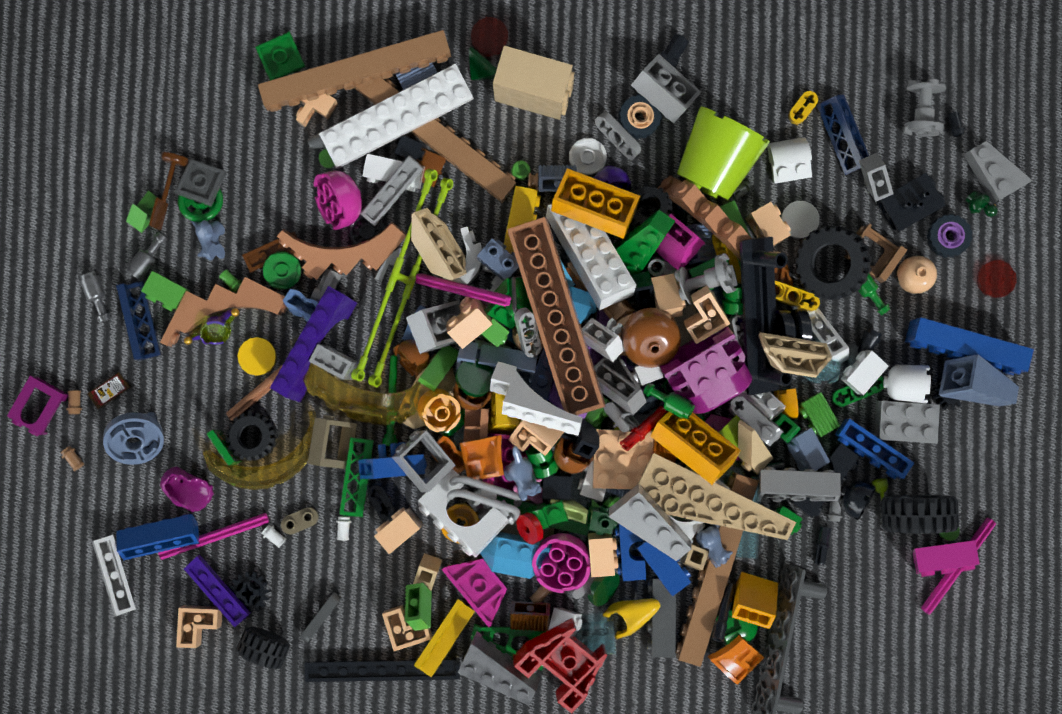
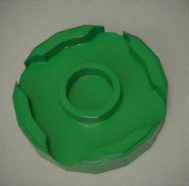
(282, 270)

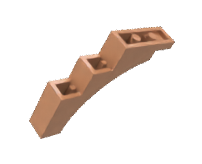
(195, 310)

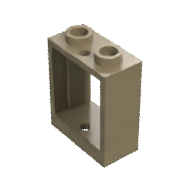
(320, 438)

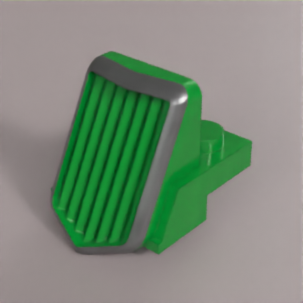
(519, 299)

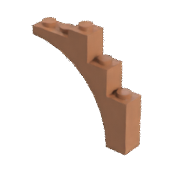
(706, 212)
(318, 258)

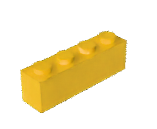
(521, 210)

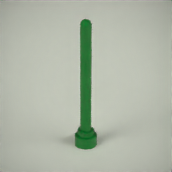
(389, 437)

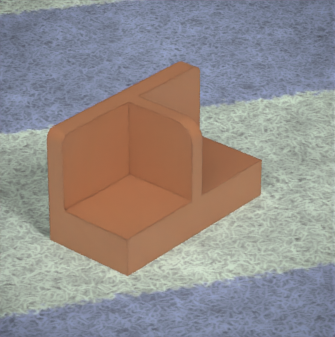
(476, 424)

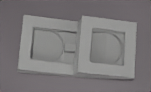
(390, 260)

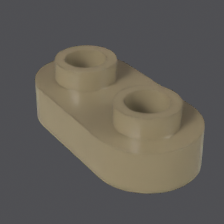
(299, 520)

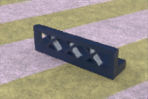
(848, 128)
(131, 322)

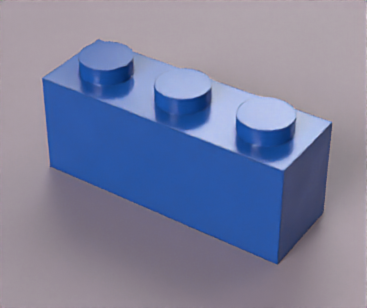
(665, 568)

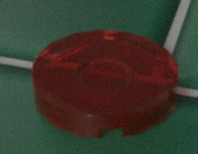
(489, 36)
(996, 279)

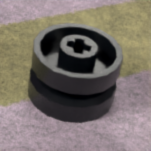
(794, 324)

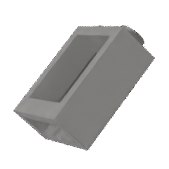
(333, 361)
(436, 474)

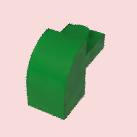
(788, 426)
(550, 513)

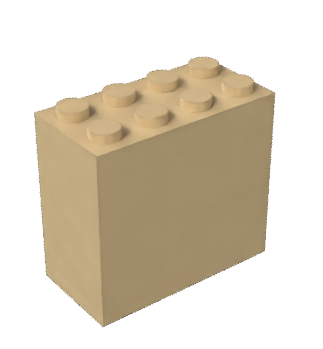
(533, 83)

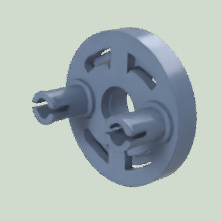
(133, 425)

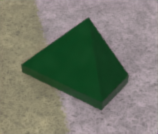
(479, 67)

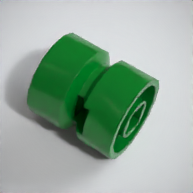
(733, 301)
(542, 465)

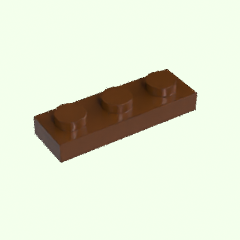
(256, 258)

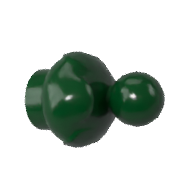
(978, 202)

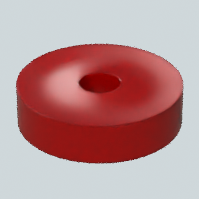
(529, 528)

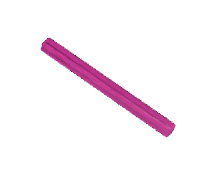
(463, 289)
(219, 534)
(948, 579)

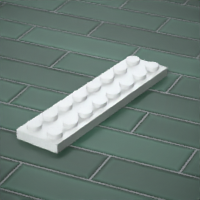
(396, 116)

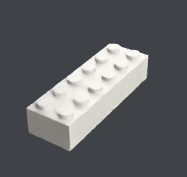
(593, 259)

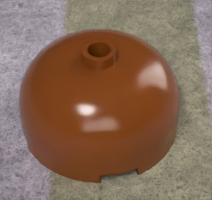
(649, 329)

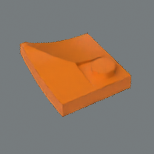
(483, 457)
(737, 659)

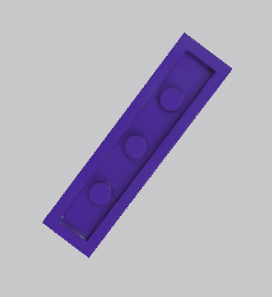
(217, 591)

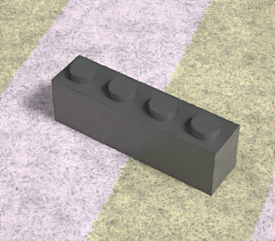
(663, 622)

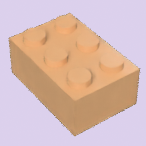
(397, 531)

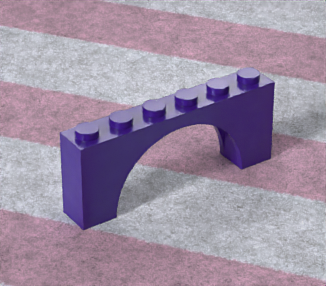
(329, 311)

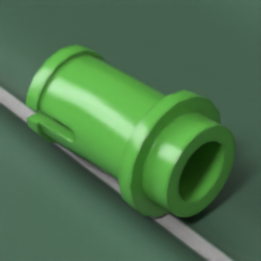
(232, 282)

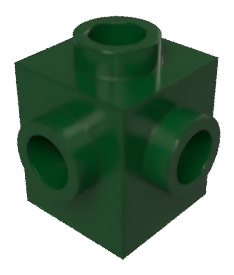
(599, 520)

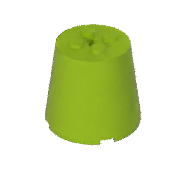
(719, 154)

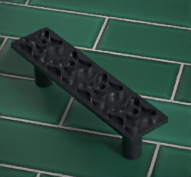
(759, 310)

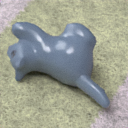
(208, 235)
(521, 473)
(711, 540)

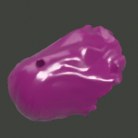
(190, 494)

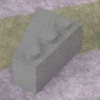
(995, 171)
(619, 384)

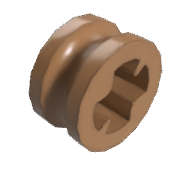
(533, 181)

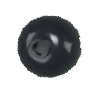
(856, 498)

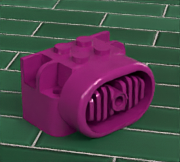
(709, 371)

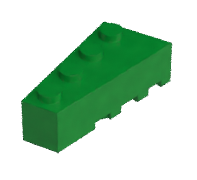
(643, 241)

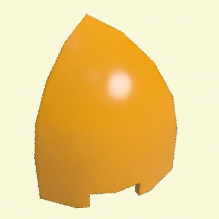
(789, 399)

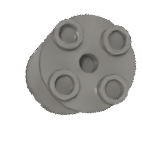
(924, 115)
(720, 275)

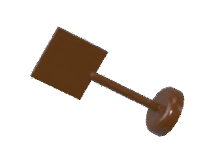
(160, 205)

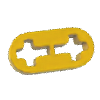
(806, 110)

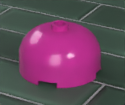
(343, 197)
(566, 563)

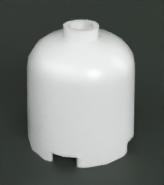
(908, 383)

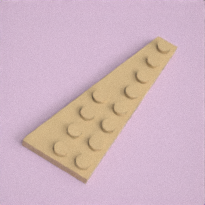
(693, 498)

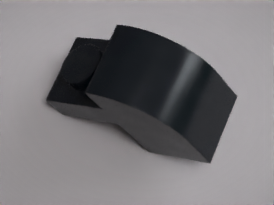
(586, 442)

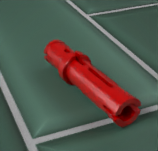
(639, 433)

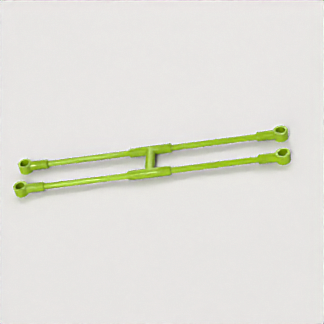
(375, 379)

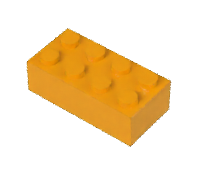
(595, 203)
(696, 445)

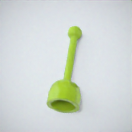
(881, 486)

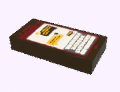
(109, 390)

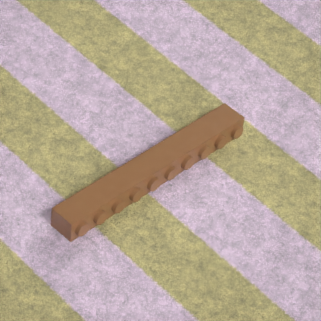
(354, 70)
(449, 146)
(711, 586)

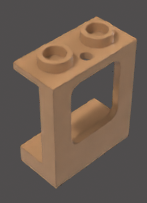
(890, 257)

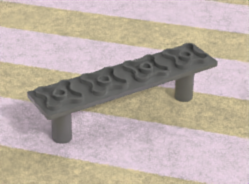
(776, 651)

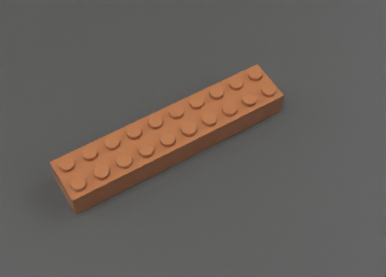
(556, 317)

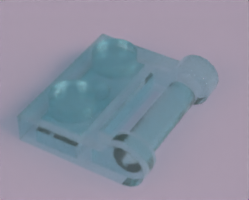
(595, 641)

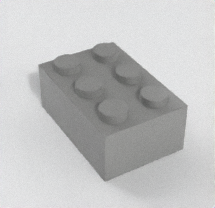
(665, 88)
(429, 326)
(907, 422)

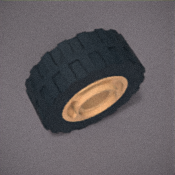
(634, 127)

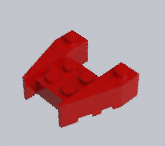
(564, 658)

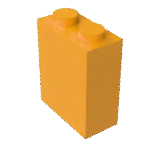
(755, 600)

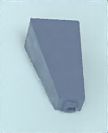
(977, 381)

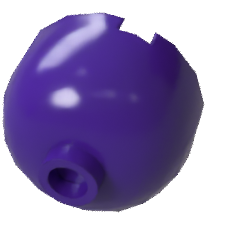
(614, 176)

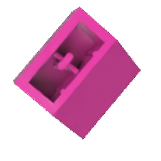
(679, 245)

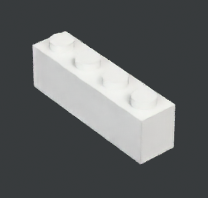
(113, 575)

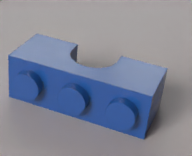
(631, 566)

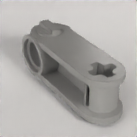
(752, 416)

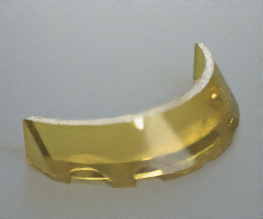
(360, 403)
(263, 476)

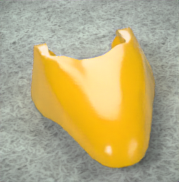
(634, 613)

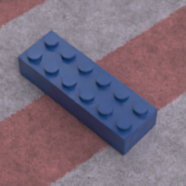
(963, 343)

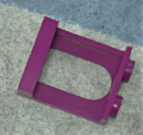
(39, 427)

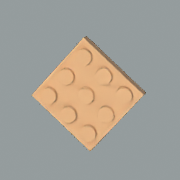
(616, 467)

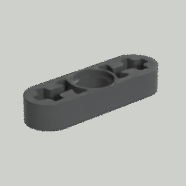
(320, 617)

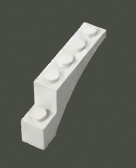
(527, 405)

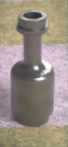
(144, 259)
(94, 292)

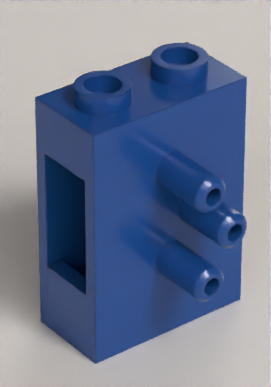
(386, 466)

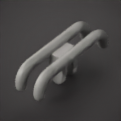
(486, 495)

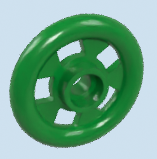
(197, 216)

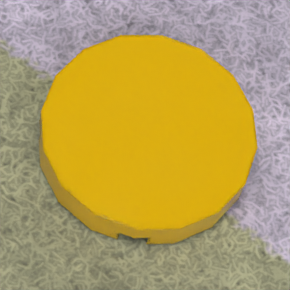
(257, 356)

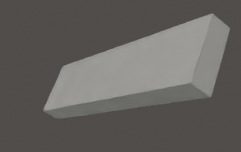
(392, 190)

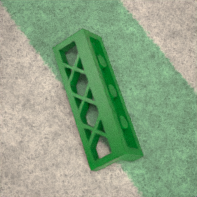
(361, 483)

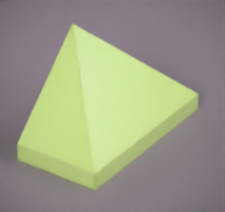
(574, 510)

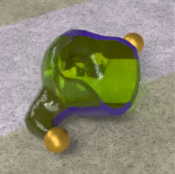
(214, 329)

